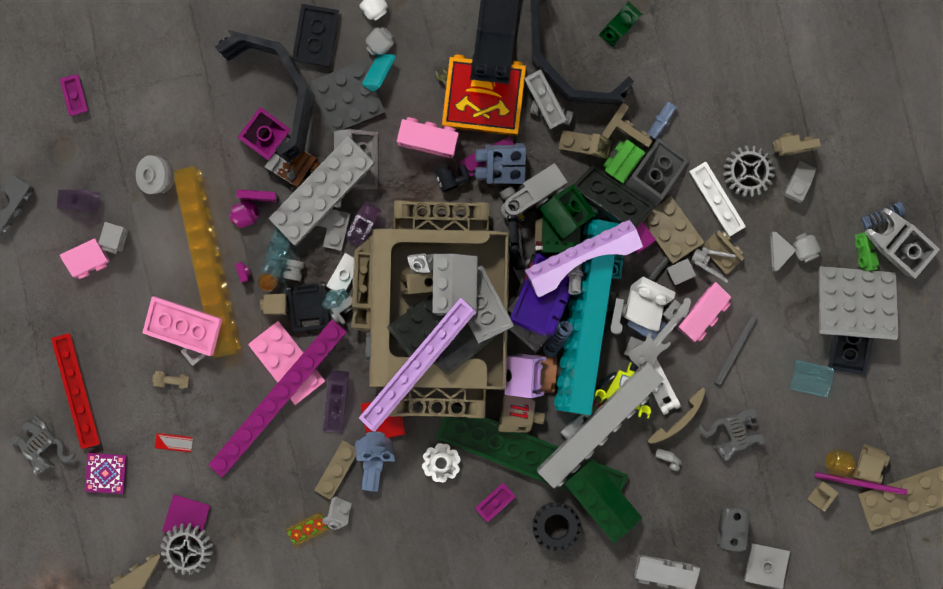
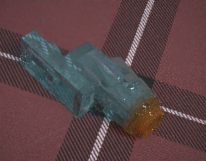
(274, 260)

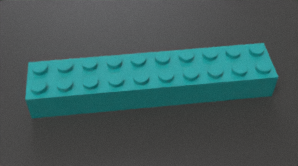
(587, 318)

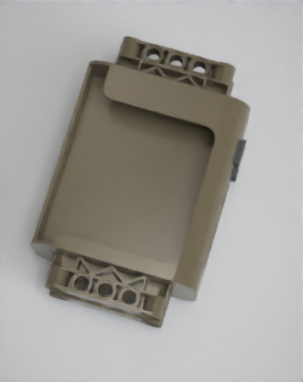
(435, 235)

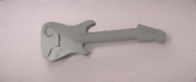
(651, 347)

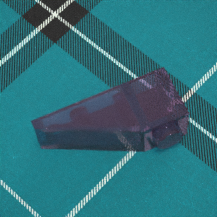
(336, 401)

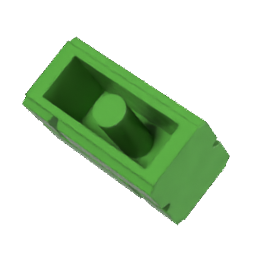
(624, 161)

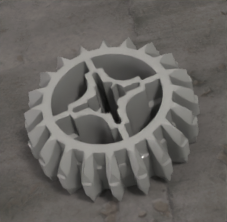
(742, 164)
(179, 548)

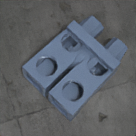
(502, 164)

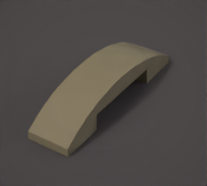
(695, 401)

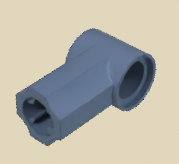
(372, 474)

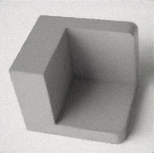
(681, 271)

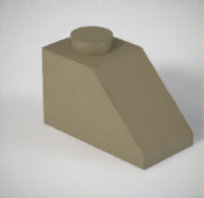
(274, 304)

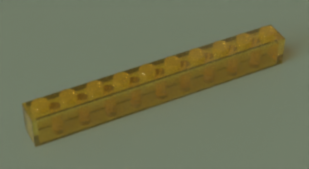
(204, 257)

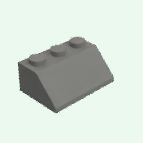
(369, 143)
(454, 279)

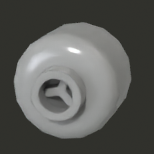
(379, 41)
(807, 247)

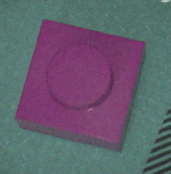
(243, 272)

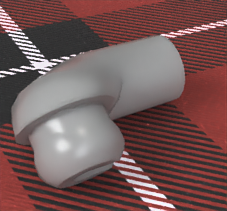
(671, 457)

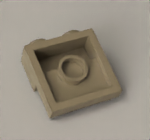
(791, 144)

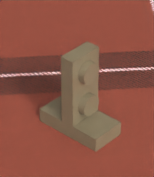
(626, 128)
(585, 144)

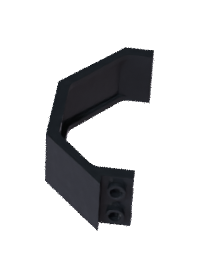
(494, 41)
(238, 43)
(615, 97)

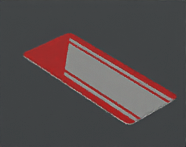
(173, 442)

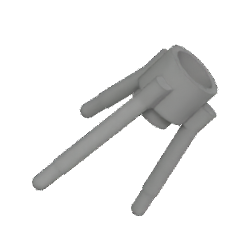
(702, 259)

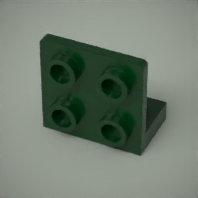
(553, 243)

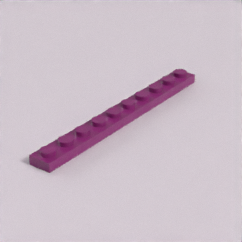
(277, 398)

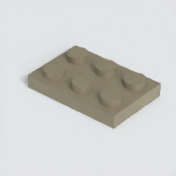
(673, 231)

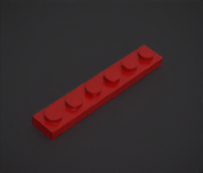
(75, 391)

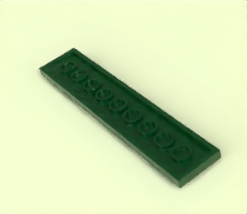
(510, 449)

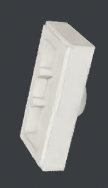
(343, 274)

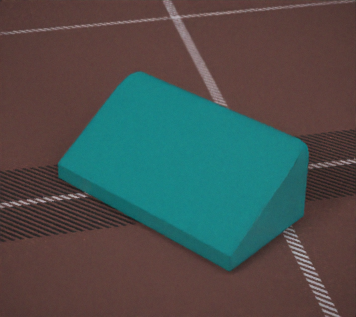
(378, 71)

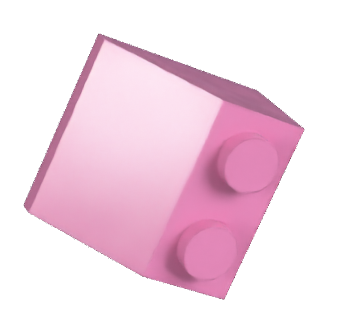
(85, 258)

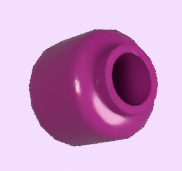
(244, 214)

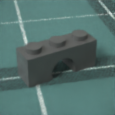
(18, 193)

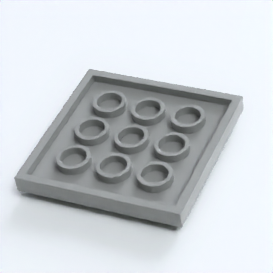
(858, 303)

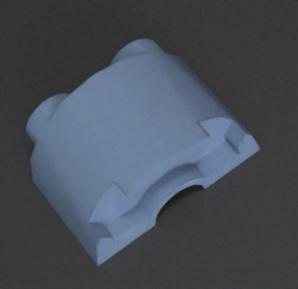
(374, 445)

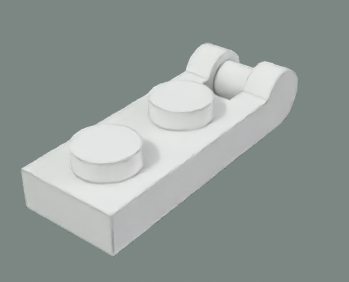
(665, 391)

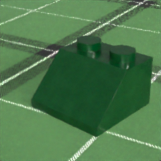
(567, 211)

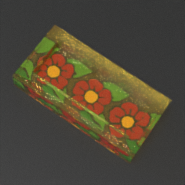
(306, 529)

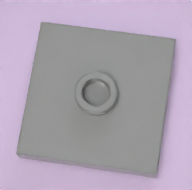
(766, 566)

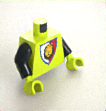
(614, 381)

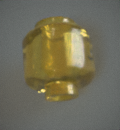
(840, 462)

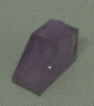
(78, 200)
(363, 224)

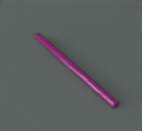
(860, 483)

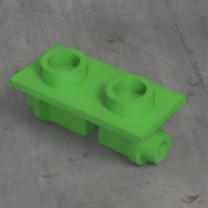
(867, 260)

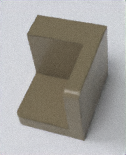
(822, 496)

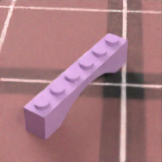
(549, 273)

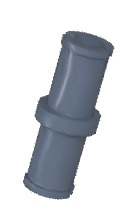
(661, 120)

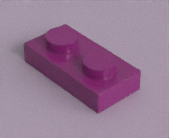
(74, 95)
(495, 502)

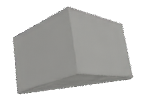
(780, 250)

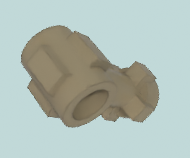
(160, 379)

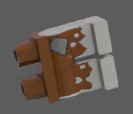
(295, 172)

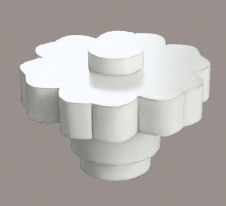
(441, 462)

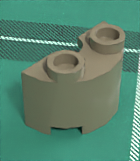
(871, 464)

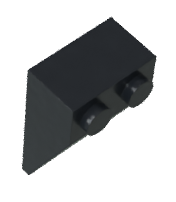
(850, 353)

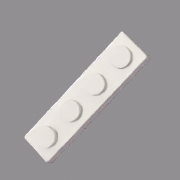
(717, 199)

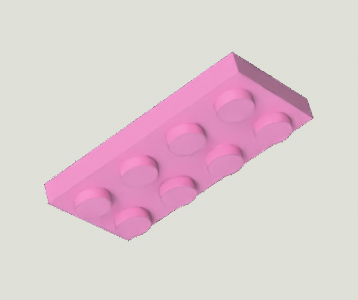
(182, 326)
(279, 353)

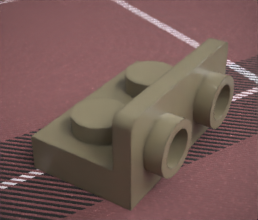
(721, 243)

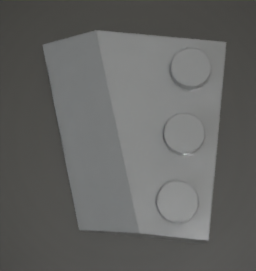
(666, 572)

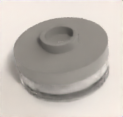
(155, 174)

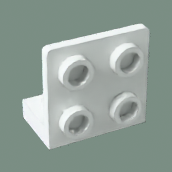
(647, 303)

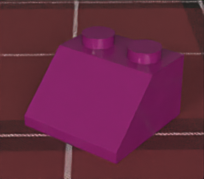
(264, 133)

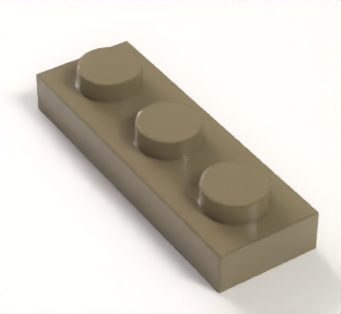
(336, 470)

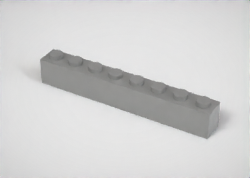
(600, 425)

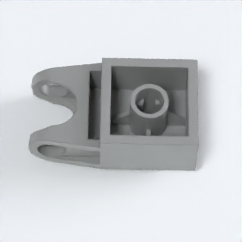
(535, 191)
(897, 242)

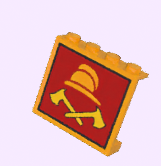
(482, 104)

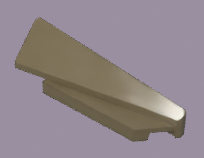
(362, 286)

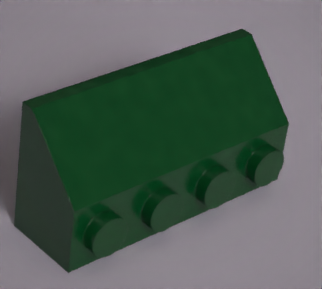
(603, 500)

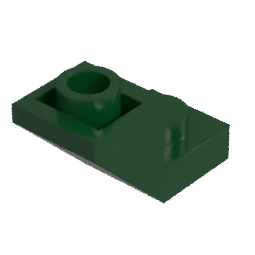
(620, 24)

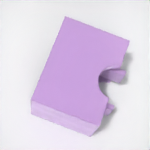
(525, 375)

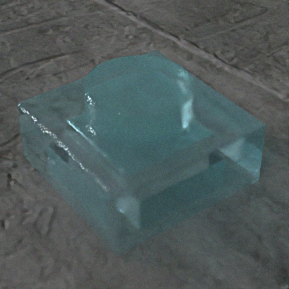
(334, 298)

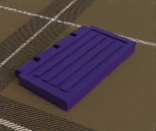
(537, 312)

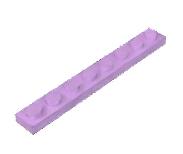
(417, 364)

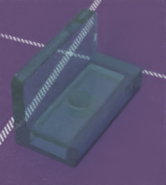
(811, 378)

